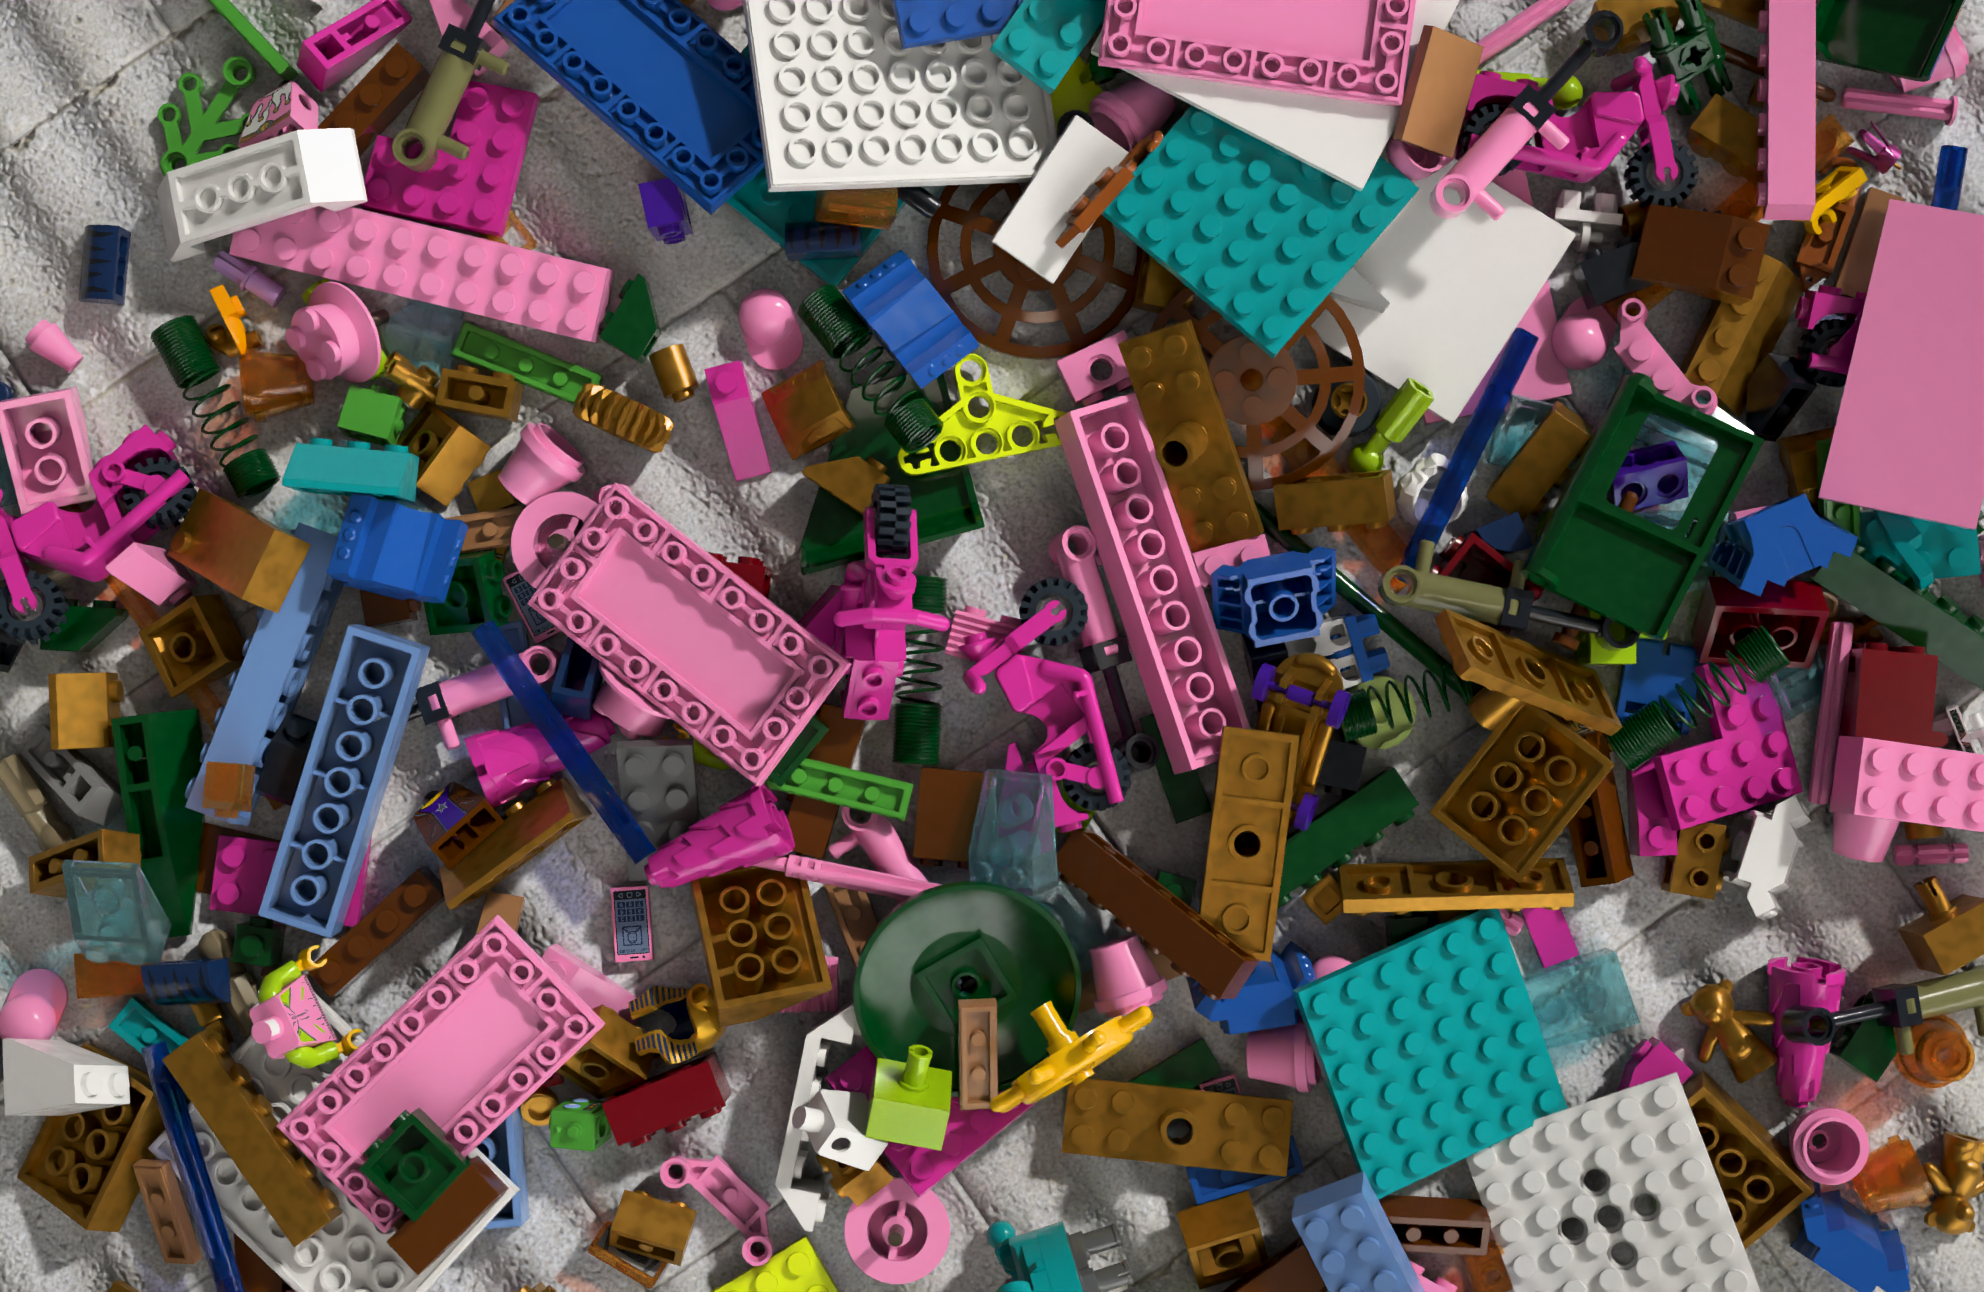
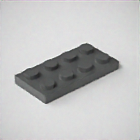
(658, 790)

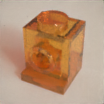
(1479, 1265)

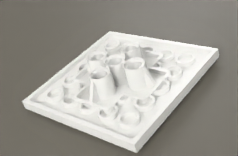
(1644, 1146)

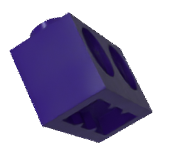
(666, 210)
(1653, 473)

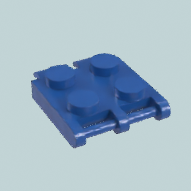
(1655, 676)

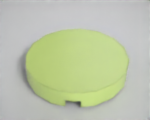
(1386, 736)

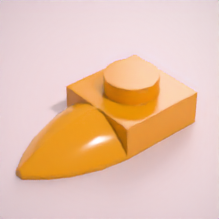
(231, 311)

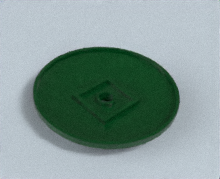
(957, 930)

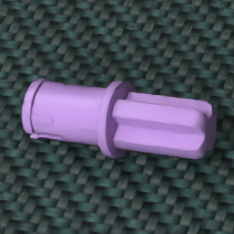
(249, 278)

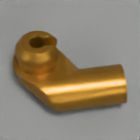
(223, 342)

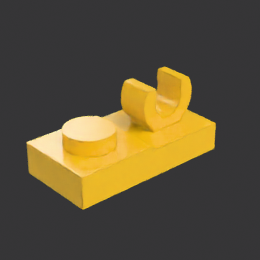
(1834, 188)

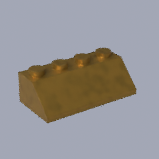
(1739, 337)

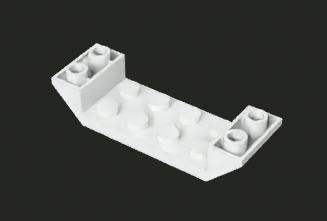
(259, 186)
(804, 1194)

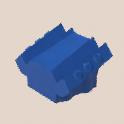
(910, 319)
(1778, 545)
(396, 550)
(1275, 595)
(1265, 997)
(1851, 1244)

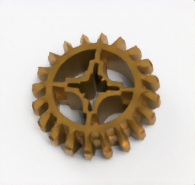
(623, 417)

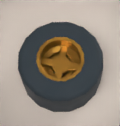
(1335, 413)

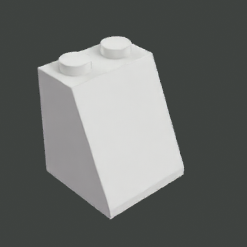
(59, 1079)

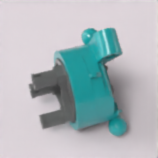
(1056, 1261)

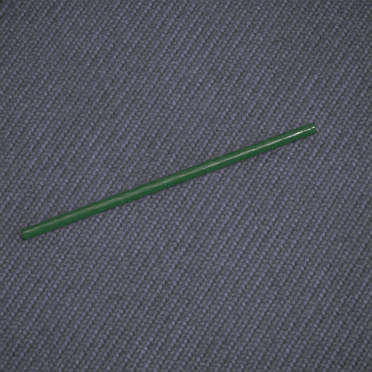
(1365, 603)

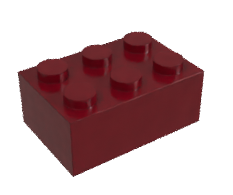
(1789, 613)
(667, 1101)

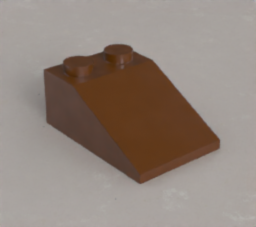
(1701, 253)

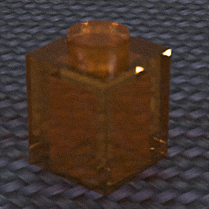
(228, 788)

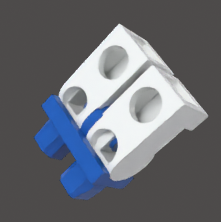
(1343, 645)

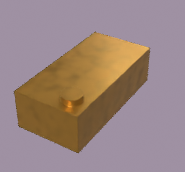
(238, 550)

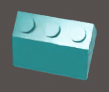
(353, 470)

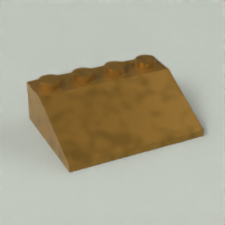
(1522, 789)
(515, 842)
(758, 942)
(88, 1156)
(1748, 1160)

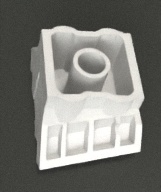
(1764, 853)

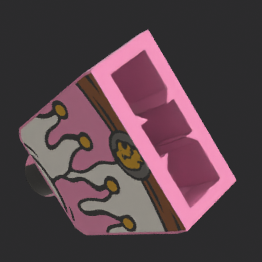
(280, 113)

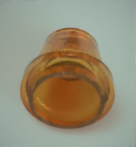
(274, 384)
(1928, 1039)
(1893, 1178)

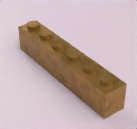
(250, 1136)

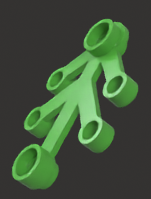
(204, 125)

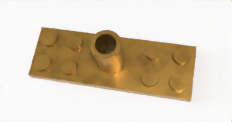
(1191, 436)
(1520, 674)
(1254, 797)
(1451, 887)
(1133, 1118)

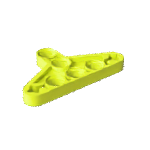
(1000, 421)

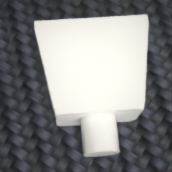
(838, 1128)

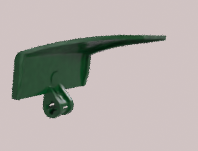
(942, 499)

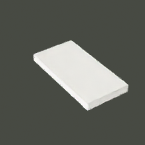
(1043, 206)

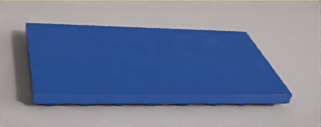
(654, 81)

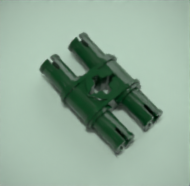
(1688, 52)

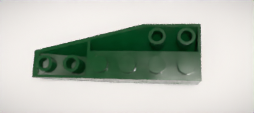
(155, 764)

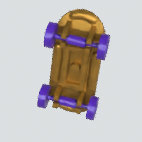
(1306, 700)

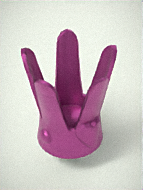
(1886, 154)

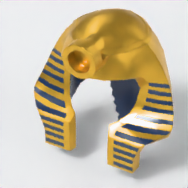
(695, 1020)

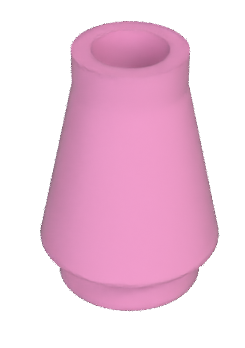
(53, 345)

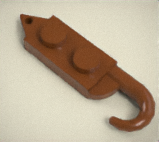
(1109, 185)
(1820, 252)

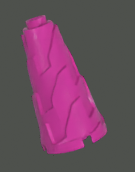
(522, 757)
(735, 836)
(1807, 984)

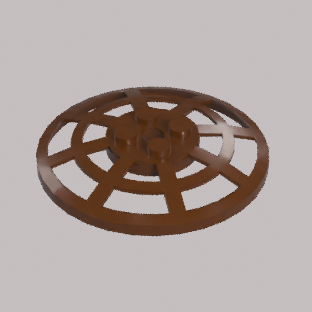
(1026, 280)
(1277, 388)

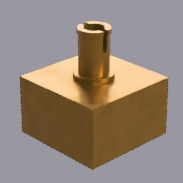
(1947, 934)

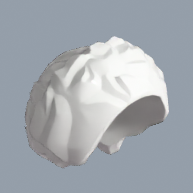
(1418, 486)

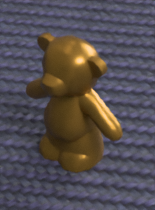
(1743, 1048)
(1957, 1182)

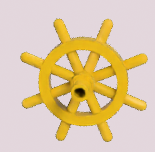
(1070, 1055)

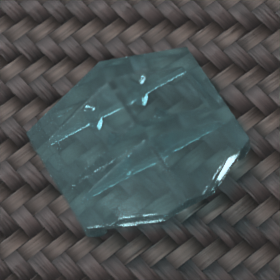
(424, 334)
(1514, 427)
(1798, 688)

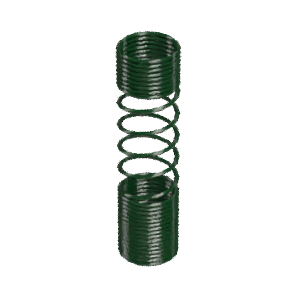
(844, 333)
(192, 363)
(1360, 716)
(919, 724)
(1653, 730)

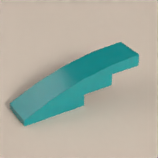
(1904, 539)

